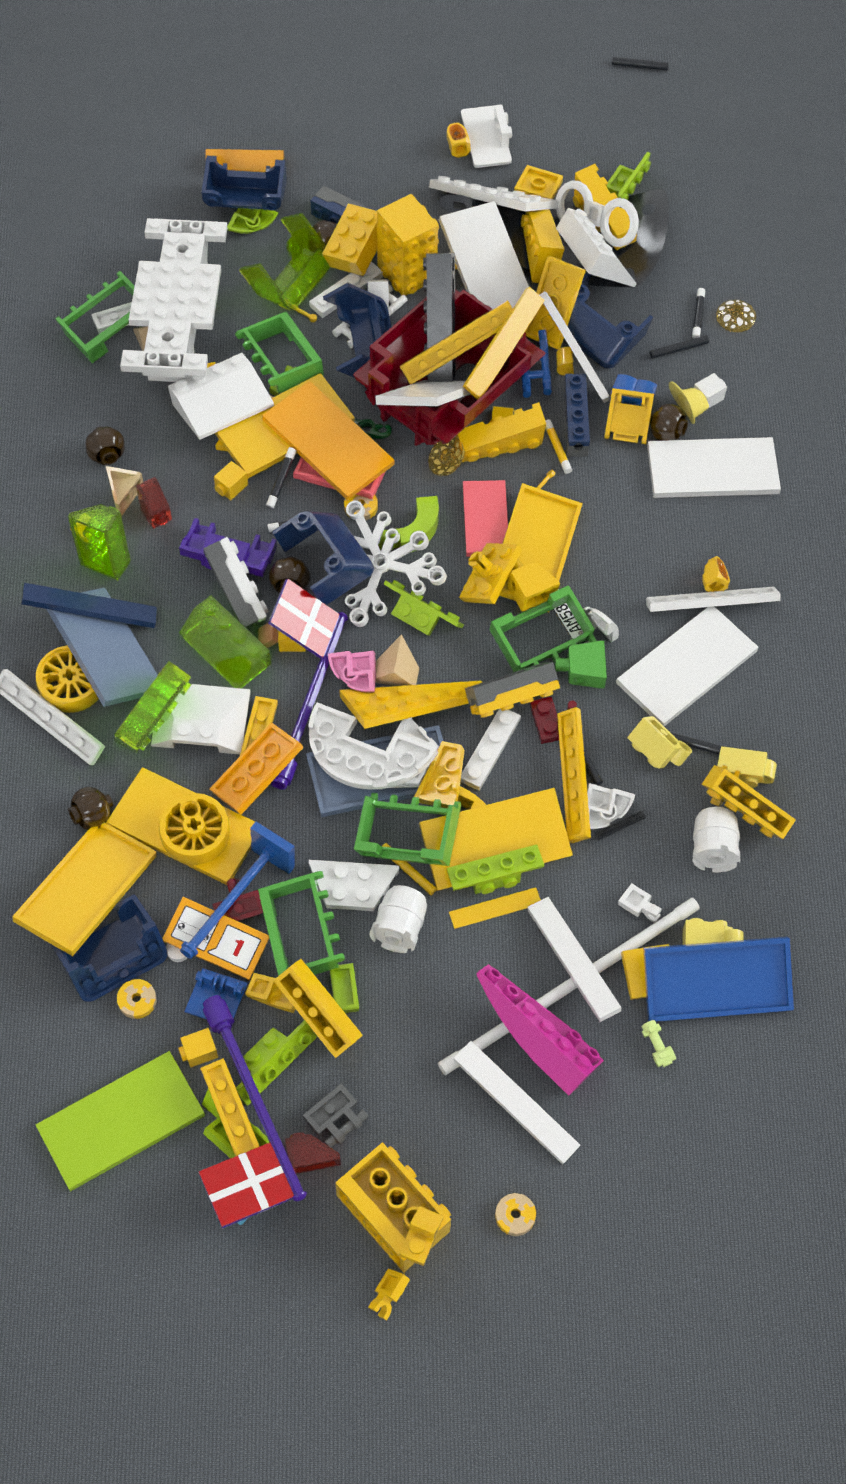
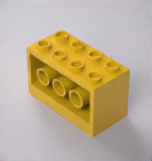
(375, 1204)

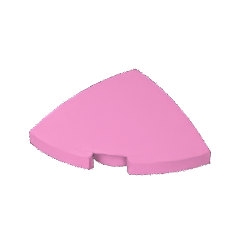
(355, 669)

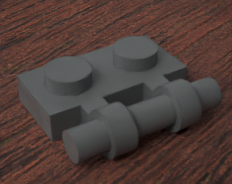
(330, 1110)

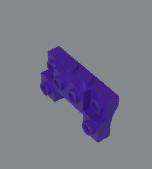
(201, 536)

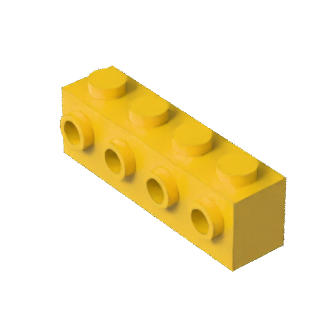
(748, 802)
(318, 1008)

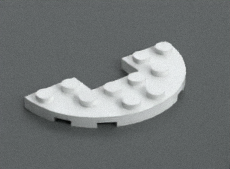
(360, 763)

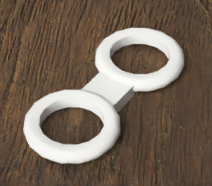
(599, 214)

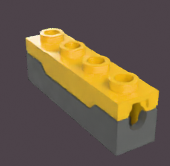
(512, 688)

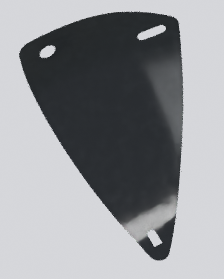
(639, 255)

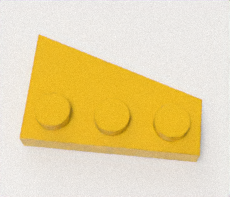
(443, 776)

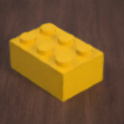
(353, 240)

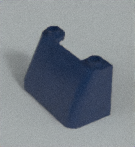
(243, 188)
(115, 952)

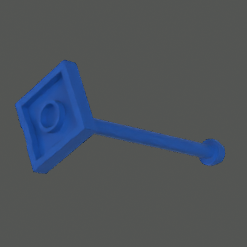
(271, 849)

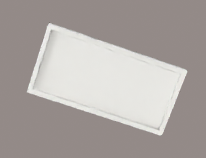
(484, 254)
(424, 394)
(713, 467)
(687, 665)

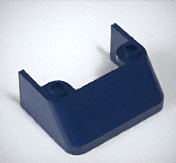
(367, 320)
(598, 336)
(344, 568)

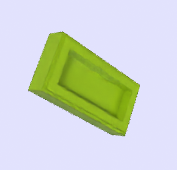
(344, 987)

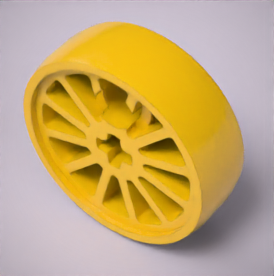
(51, 694)
(186, 833)

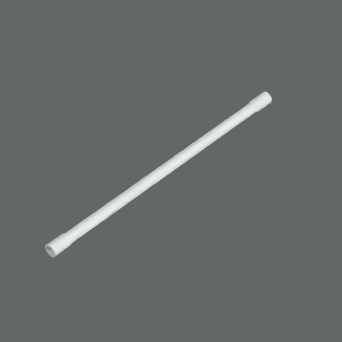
(679, 913)

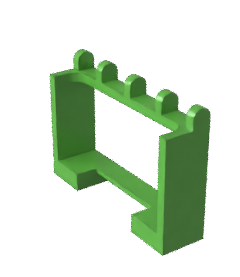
(274, 326)
(96, 347)
(554, 600)
(426, 856)
(291, 886)

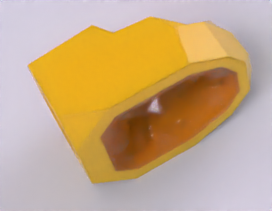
(458, 140)
(715, 575)

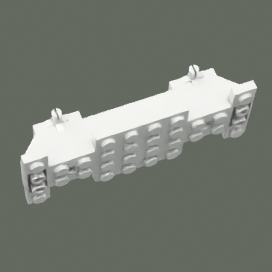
(175, 299)

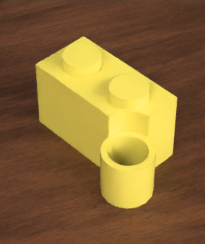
(658, 743)
(753, 765)
(700, 931)

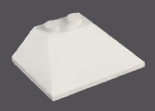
(206, 718)

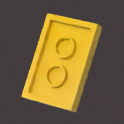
(489, 572)

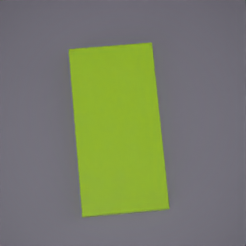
(120, 1120)

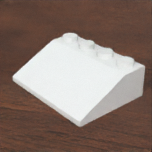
(591, 247)
(220, 398)

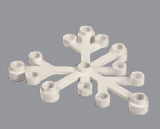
(412, 570)

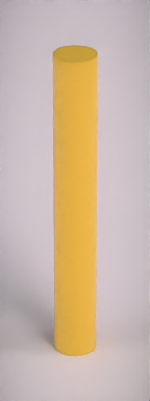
(415, 875)

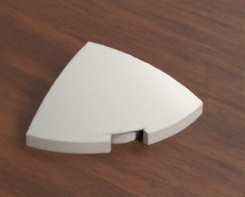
(603, 622)
(607, 805)

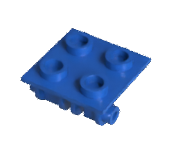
(212, 984)

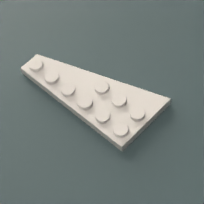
(501, 195)

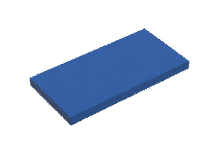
(718, 979)

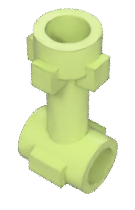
(663, 1055)

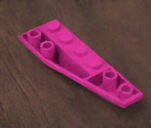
(540, 1033)

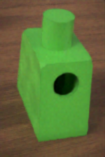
(584, 664)

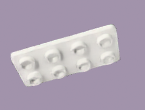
(488, 135)

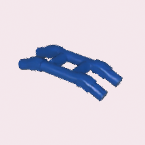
(544, 373)

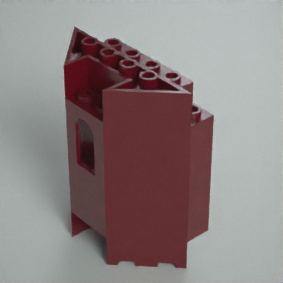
(406, 341)

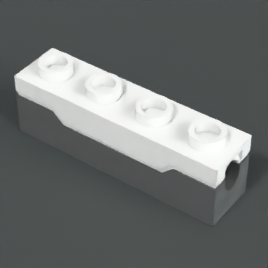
(235, 583)

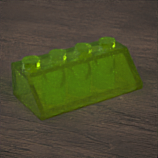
(100, 540)
(225, 643)
(152, 707)

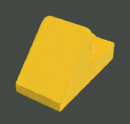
(421, 1235)

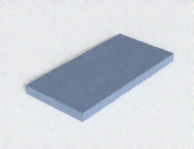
(106, 654)
(338, 798)

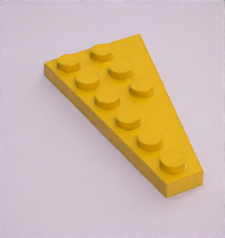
(404, 701)

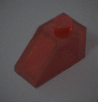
(153, 503)
(310, 1154)

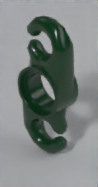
(374, 432)

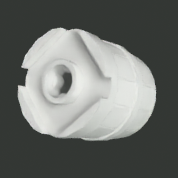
(716, 840)
(399, 919)

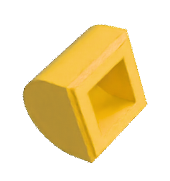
(564, 361)

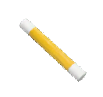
(558, 447)

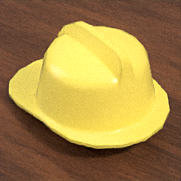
(690, 401)

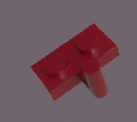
(546, 718)
(245, 905)

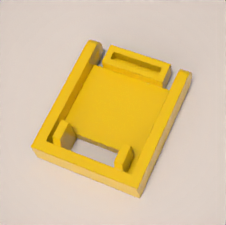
(629, 420)

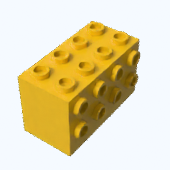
(403, 241)

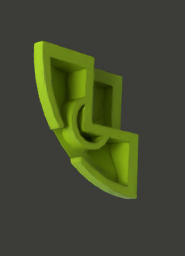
(251, 220)

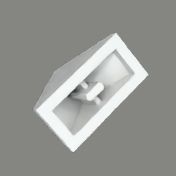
(379, 288)

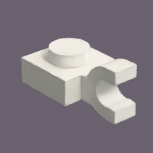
(638, 901)

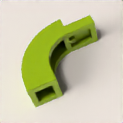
(426, 521)

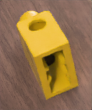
(531, 584)

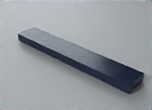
(88, 605)

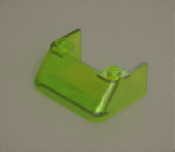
(300, 273)

